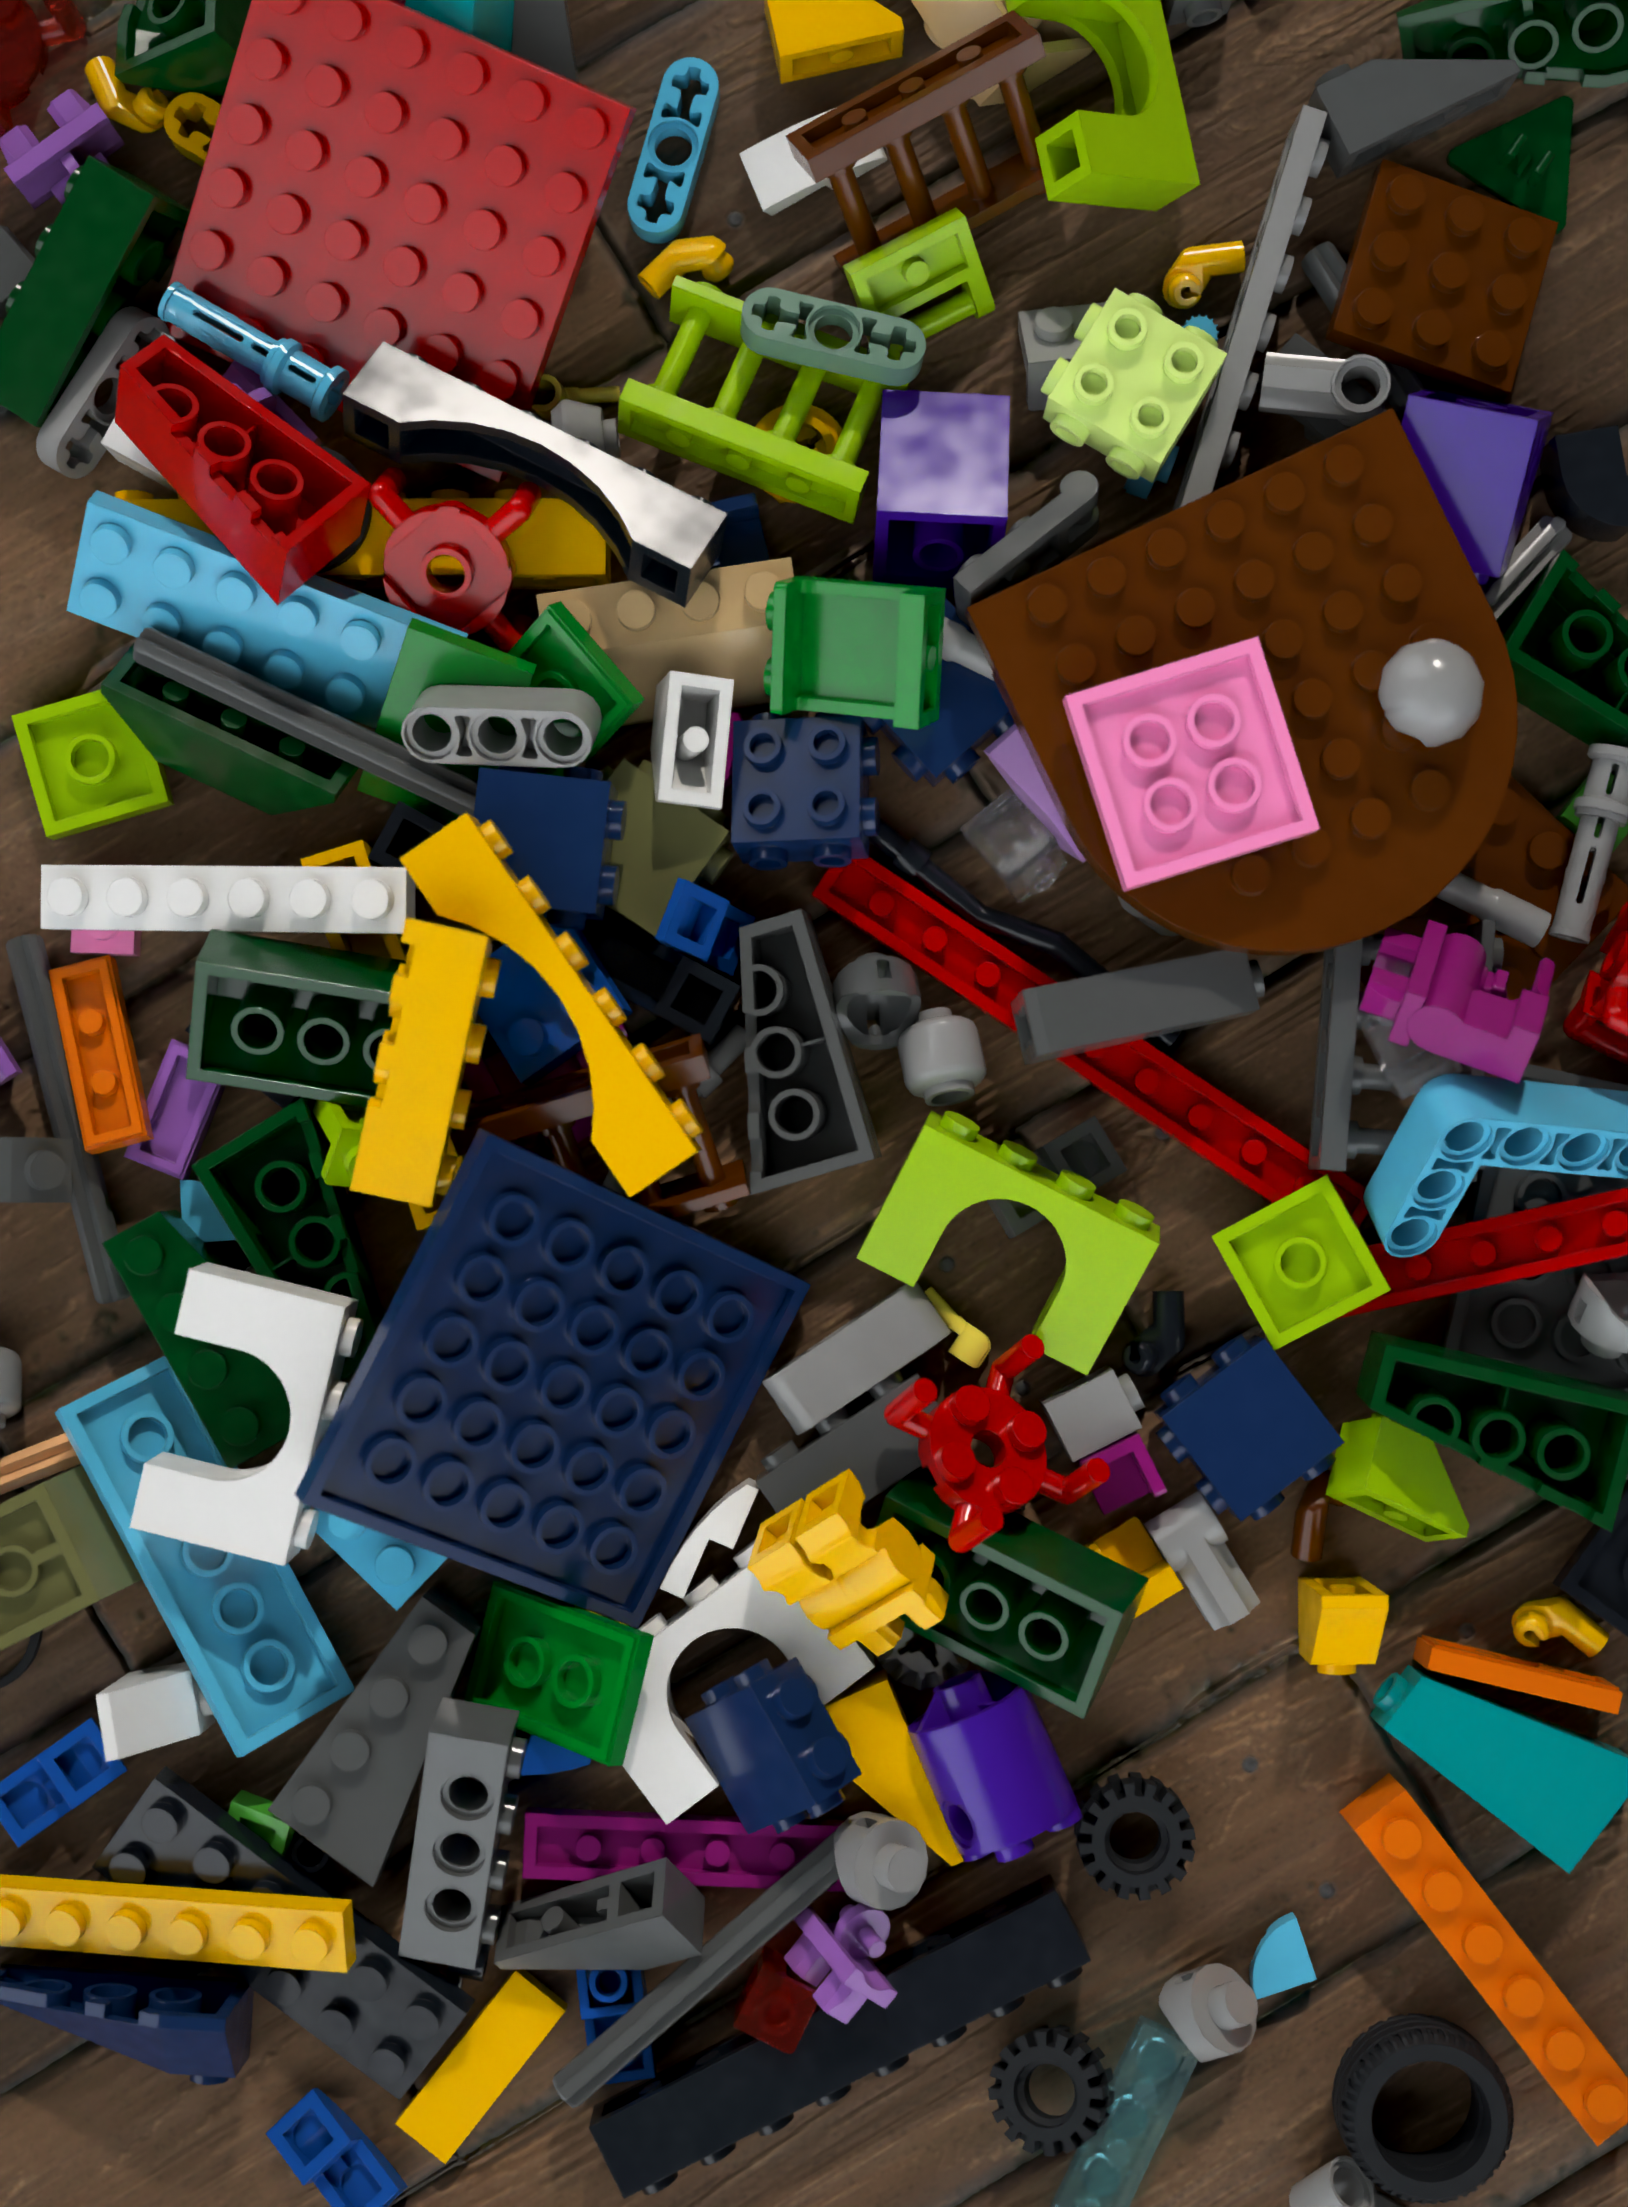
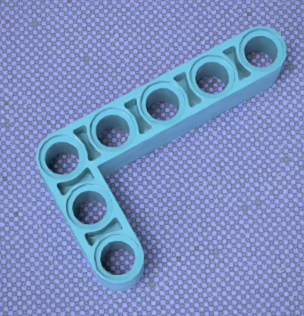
(1487, 1122)

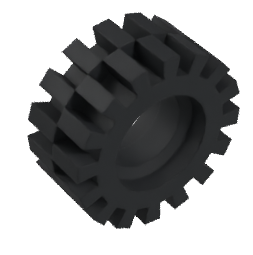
(1141, 1874)
(1018, 2110)

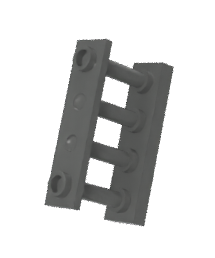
(1341, 1073)

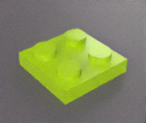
(87, 766)
(1301, 1262)

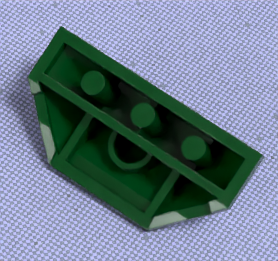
(223, 743)

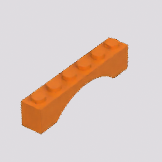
(1491, 1956)

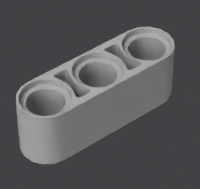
(476, 741)
(856, 1357)

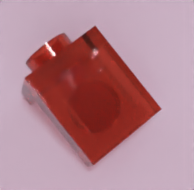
(773, 2004)

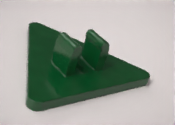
(1524, 160)

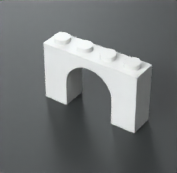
(305, 1342)
(661, 1748)

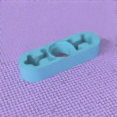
(701, 113)

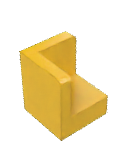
(1133, 1548)

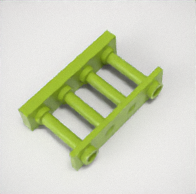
(735, 448)

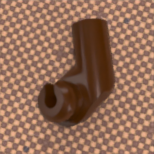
(1311, 1520)

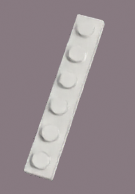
(227, 898)

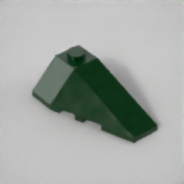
(1545, 37)
(180, 44)

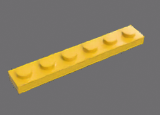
(177, 1923)

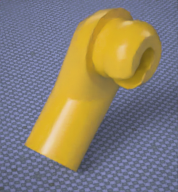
(139, 112)
(685, 256)
(1196, 267)
(1556, 1618)

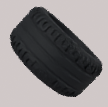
(1463, 2160)

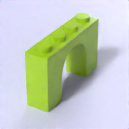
(1143, 149)
(1102, 1240)

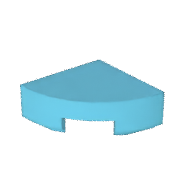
(201, 1213)
(1280, 1959)

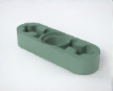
(819, 312)

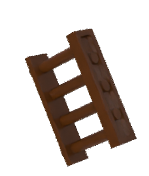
(914, 97)
(557, 1103)

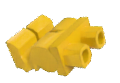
(847, 1574)

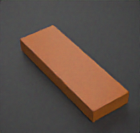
(100, 1054)
(1517, 1674)

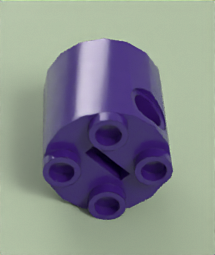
(992, 1766)

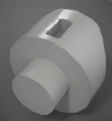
(1601, 1313)
(880, 1863)
(1210, 2010)

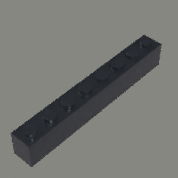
(749, 2086)

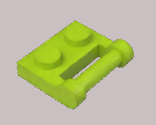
(918, 270)

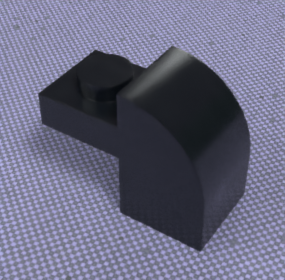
(1587, 482)

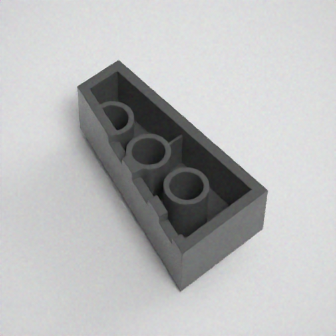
(798, 1063)
(372, 1755)

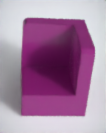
(1130, 1473)

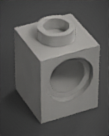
(1093, 1411)

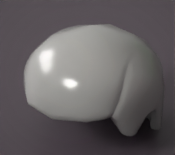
(1431, 691)

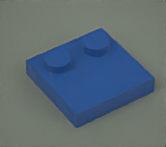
(530, 1017)

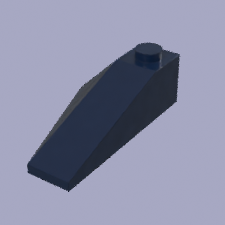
(159, 2019)

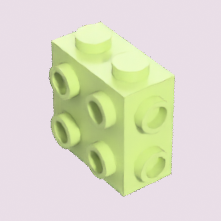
(1131, 384)

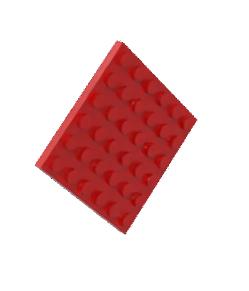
(398, 193)

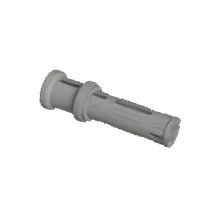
(1571, 919)

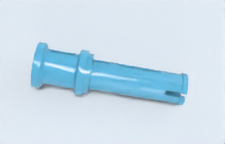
(285, 362)

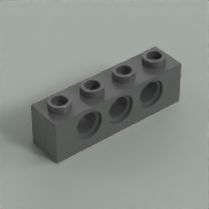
(437, 1919)

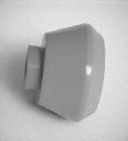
(587, 423)

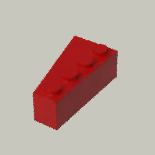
(240, 467)

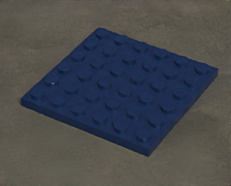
(553, 1383)

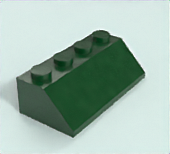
(288, 1017)
(1022, 1599)

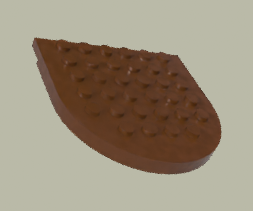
(1333, 572)

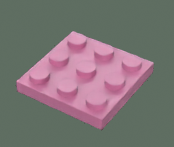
(1190, 764)

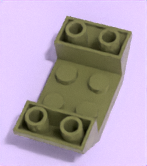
(57, 1555)

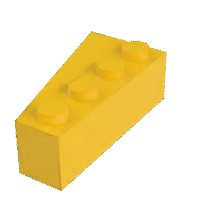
(424, 1063)

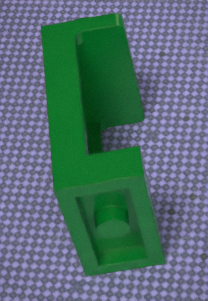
(856, 649)

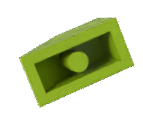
(1396, 1479)

